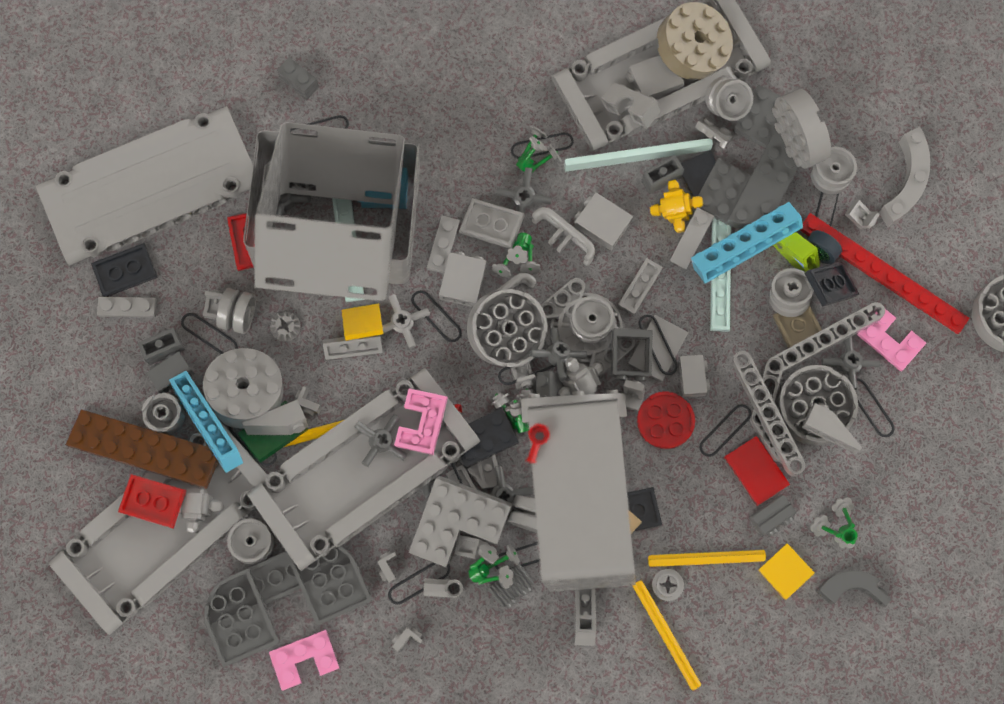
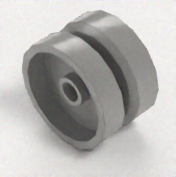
(729, 98)
(834, 173)
(790, 293)
(595, 309)
(236, 311)
(527, 519)
(240, 537)

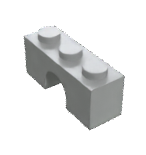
(641, 108)

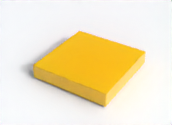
(362, 322)
(786, 571)

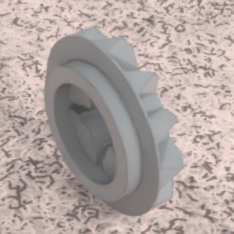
(281, 334)
(675, 579)

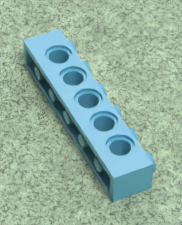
(747, 242)
(206, 421)

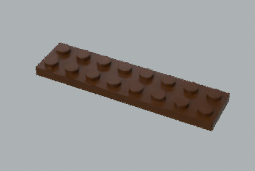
(143, 448)

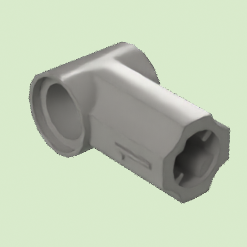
(439, 588)

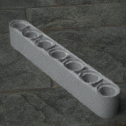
(768, 403)

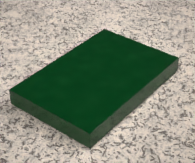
(266, 445)

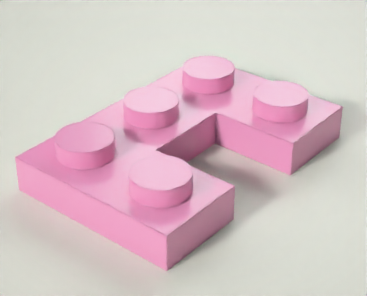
(897, 354)
(426, 437)
(291, 654)

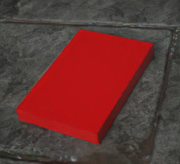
(237, 229)
(756, 470)
(152, 501)

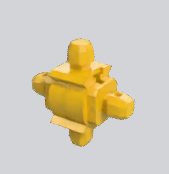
(676, 206)

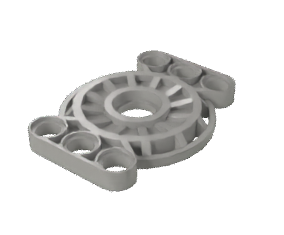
(564, 312)

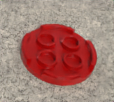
(665, 420)

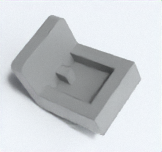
(861, 215)
(212, 302)
(519, 374)
(634, 394)
(309, 407)
(386, 572)
(401, 639)

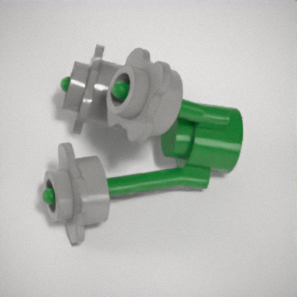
(515, 409)

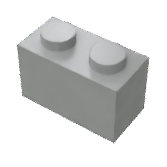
(692, 376)

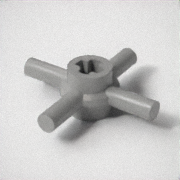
(409, 320)

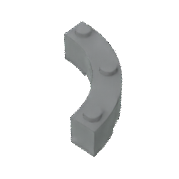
(917, 173)
(535, 399)

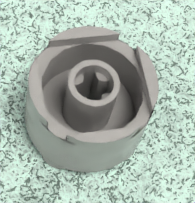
(164, 403)

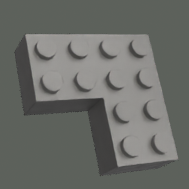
(457, 509)

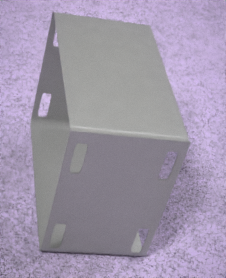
(266, 143)
(320, 253)
(582, 497)

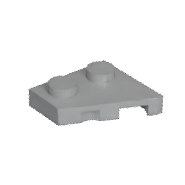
(710, 130)
(484, 472)

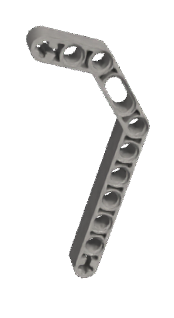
(801, 356)

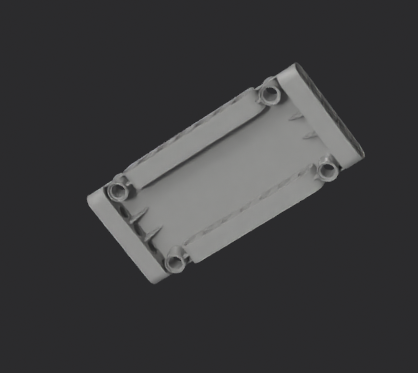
(611, 63)
(146, 185)
(330, 492)
(137, 559)

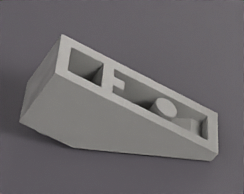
(692, 238)
(279, 421)
(828, 426)
(585, 617)

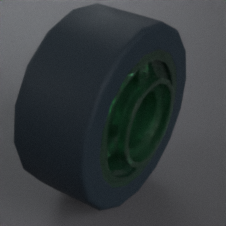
(827, 246)

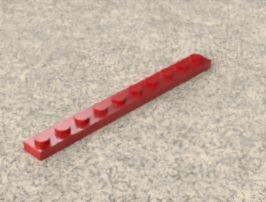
(890, 277)

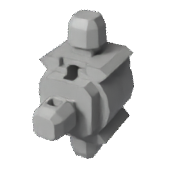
(580, 378)
(196, 506)

